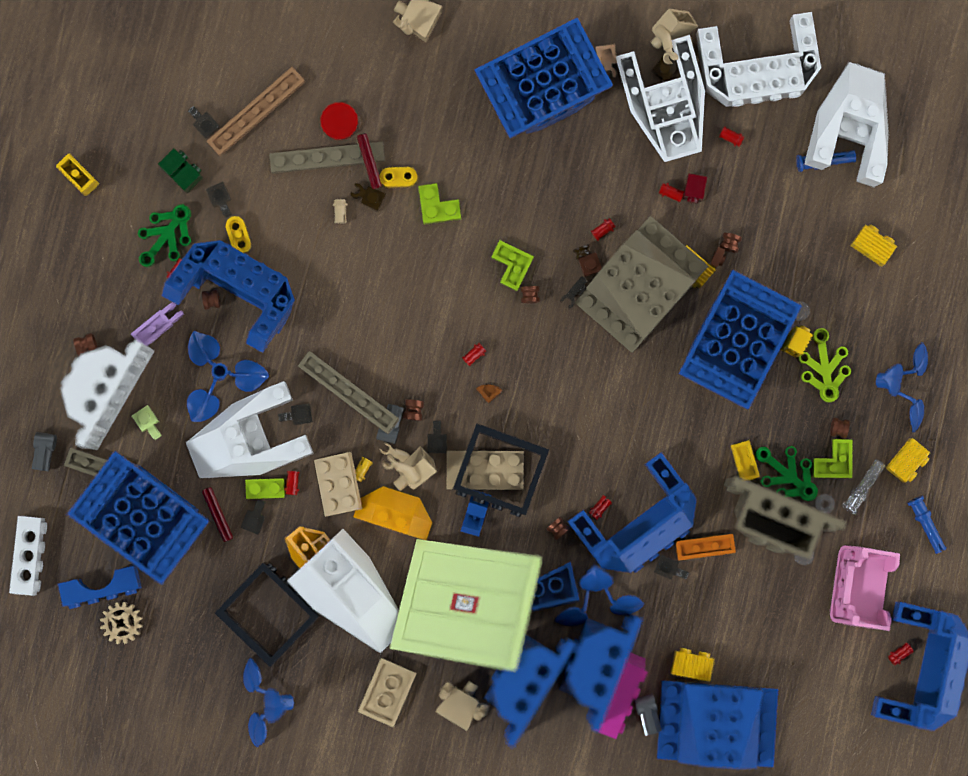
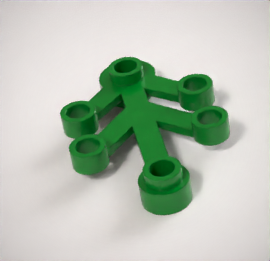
(166, 233)
(789, 474)

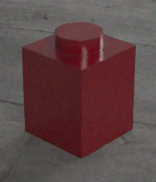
(695, 188)

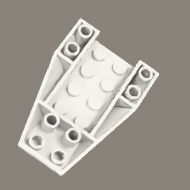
(348, 591)

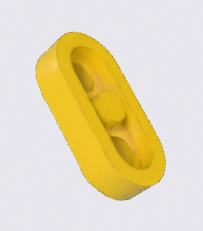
(398, 177)
(238, 235)

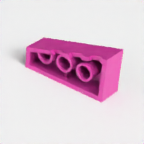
(625, 692)

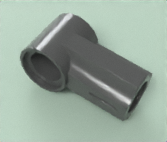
(392, 436)
(44, 446)
(647, 709)

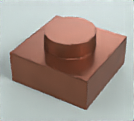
(718, 258)
(590, 264)

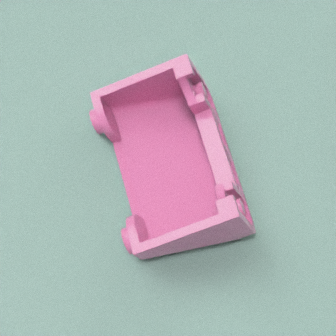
(862, 586)

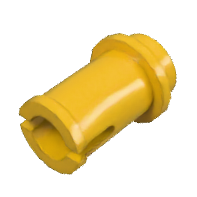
(362, 469)

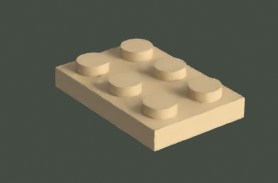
(338, 484)
(387, 692)

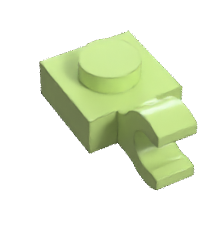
(146, 421)

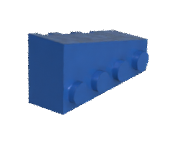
(555, 589)

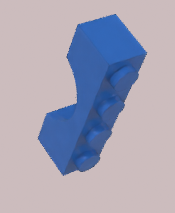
(75, 591)

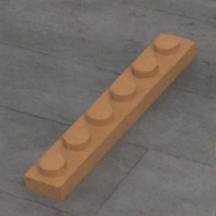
(255, 111)

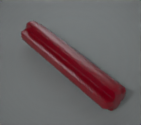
(369, 161)
(217, 514)

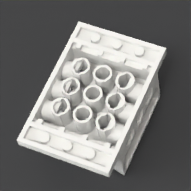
(100, 388)

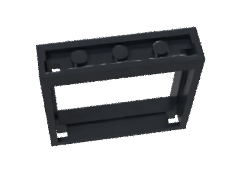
(496, 503)
(244, 635)

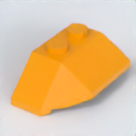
(396, 512)
(305, 544)

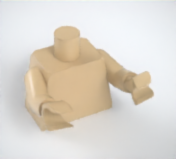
(417, 17)
(671, 26)
(412, 469)
(460, 705)

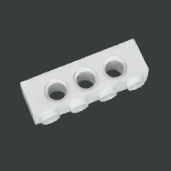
(20, 564)

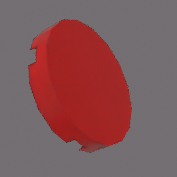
(339, 121)

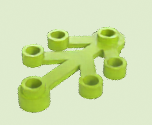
(825, 368)

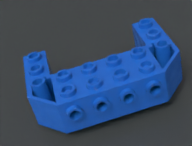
(240, 276)
(648, 532)
(940, 673)

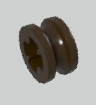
(582, 251)

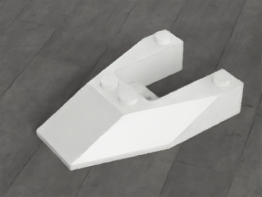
(670, 110)
(857, 113)
(237, 443)

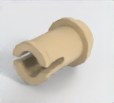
(340, 211)

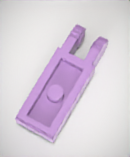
(156, 325)

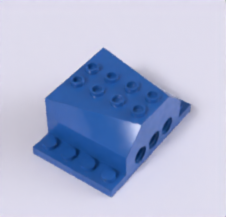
(544, 79)
(739, 339)
(139, 517)
(598, 665)
(521, 691)
(717, 725)

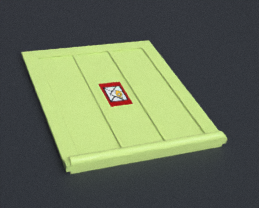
(466, 604)

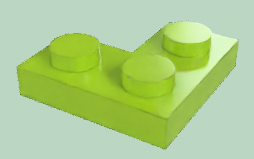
(434, 210)
(517, 262)
(841, 463)

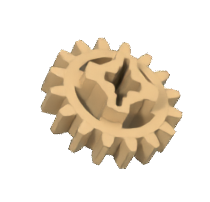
(126, 615)

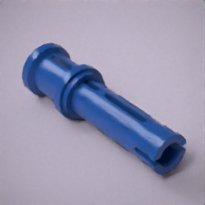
(838, 158)
(923, 515)

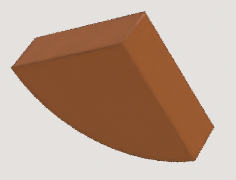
(489, 392)

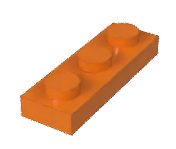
(705, 547)

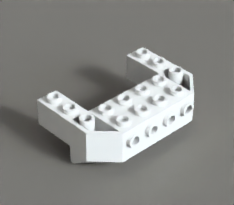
(763, 77)

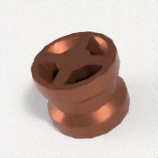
(730, 242)
(530, 294)
(211, 299)
(839, 428)
(558, 528)

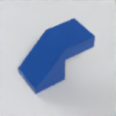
(474, 517)

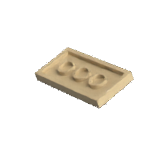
(487, 470)

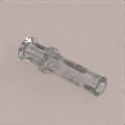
(859, 494)

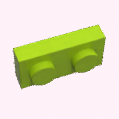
(265, 488)

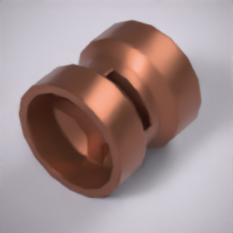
(85, 344)
(414, 405)

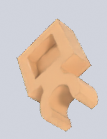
(607, 56)

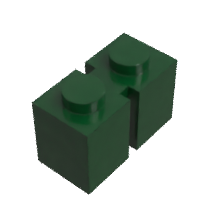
(180, 170)

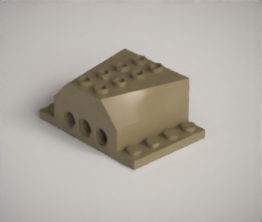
(641, 283)
(778, 520)

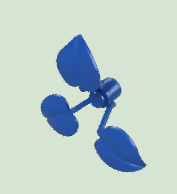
(248, 375)
(892, 381)
(596, 580)
(274, 704)

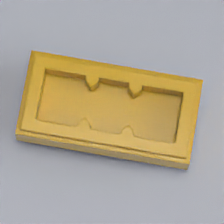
(745, 461)

